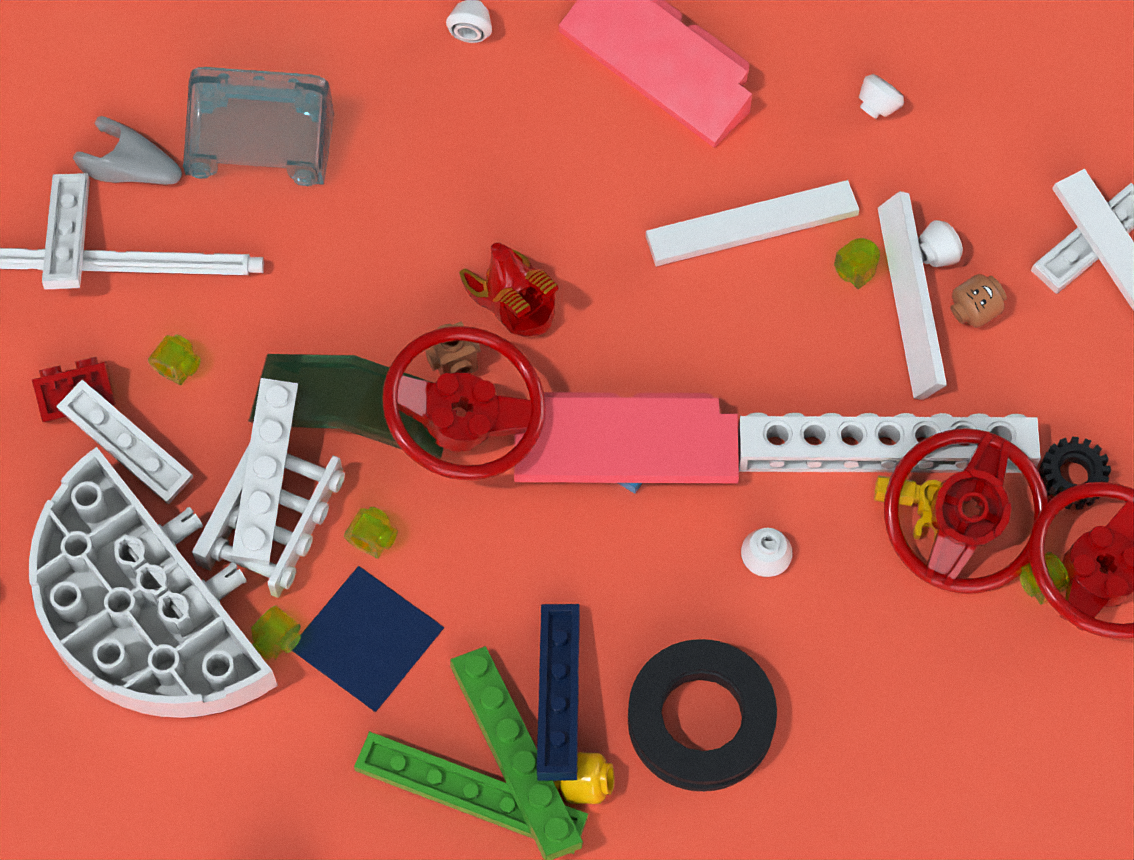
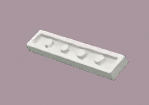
(264, 471)

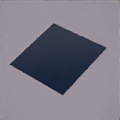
(367, 638)

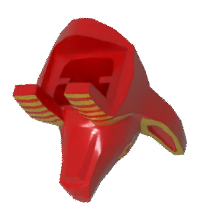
(514, 292)

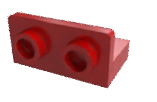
(56, 385)

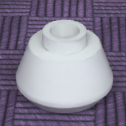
(469, 21)
(879, 97)
(940, 244)
(766, 552)

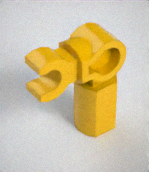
(912, 494)

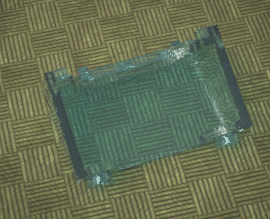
(258, 122)

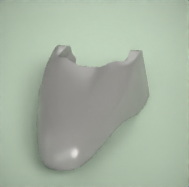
(131, 160)

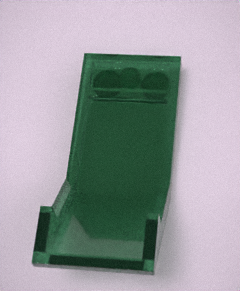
(341, 395)

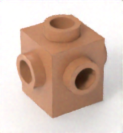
(453, 355)

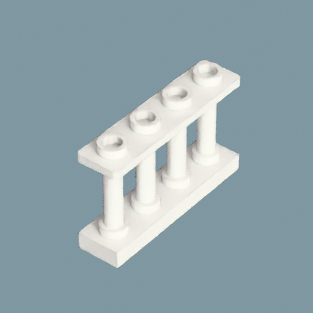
(213, 541)

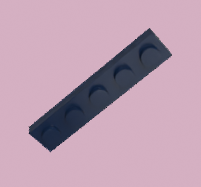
(558, 692)

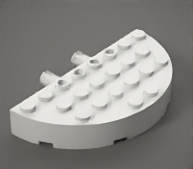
(130, 605)

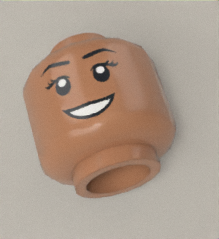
(978, 300)

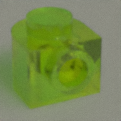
(857, 261)
(174, 359)
(371, 531)
(1057, 573)
(275, 633)

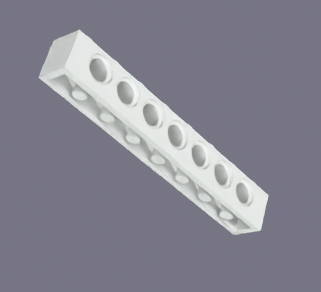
(870, 455)

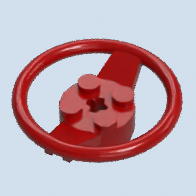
(485, 411)
(956, 533)
(1102, 546)

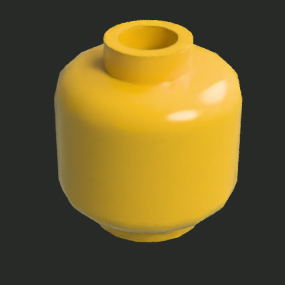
(593, 780)

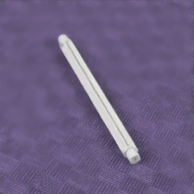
(142, 261)

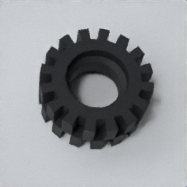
(1077, 453)

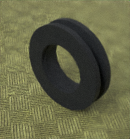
(708, 662)

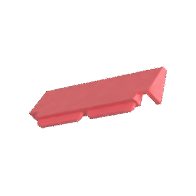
(666, 61)
(633, 440)

